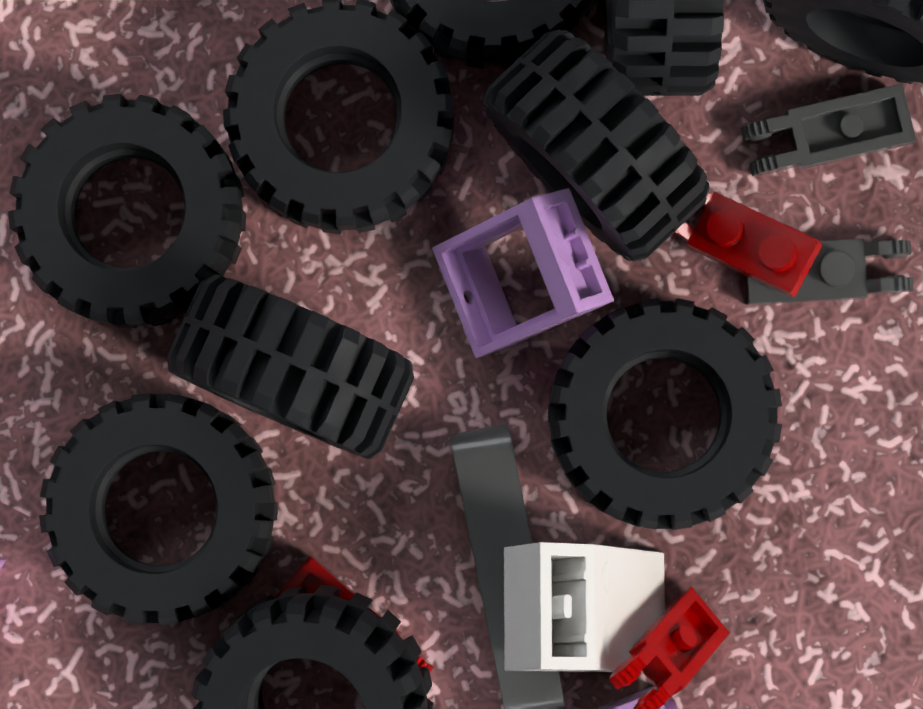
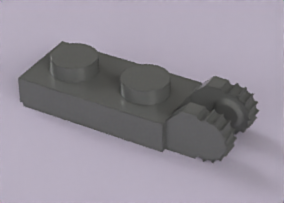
(836, 130)
(839, 274)

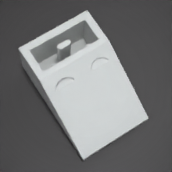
(578, 605)

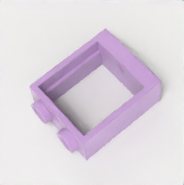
(562, 257)

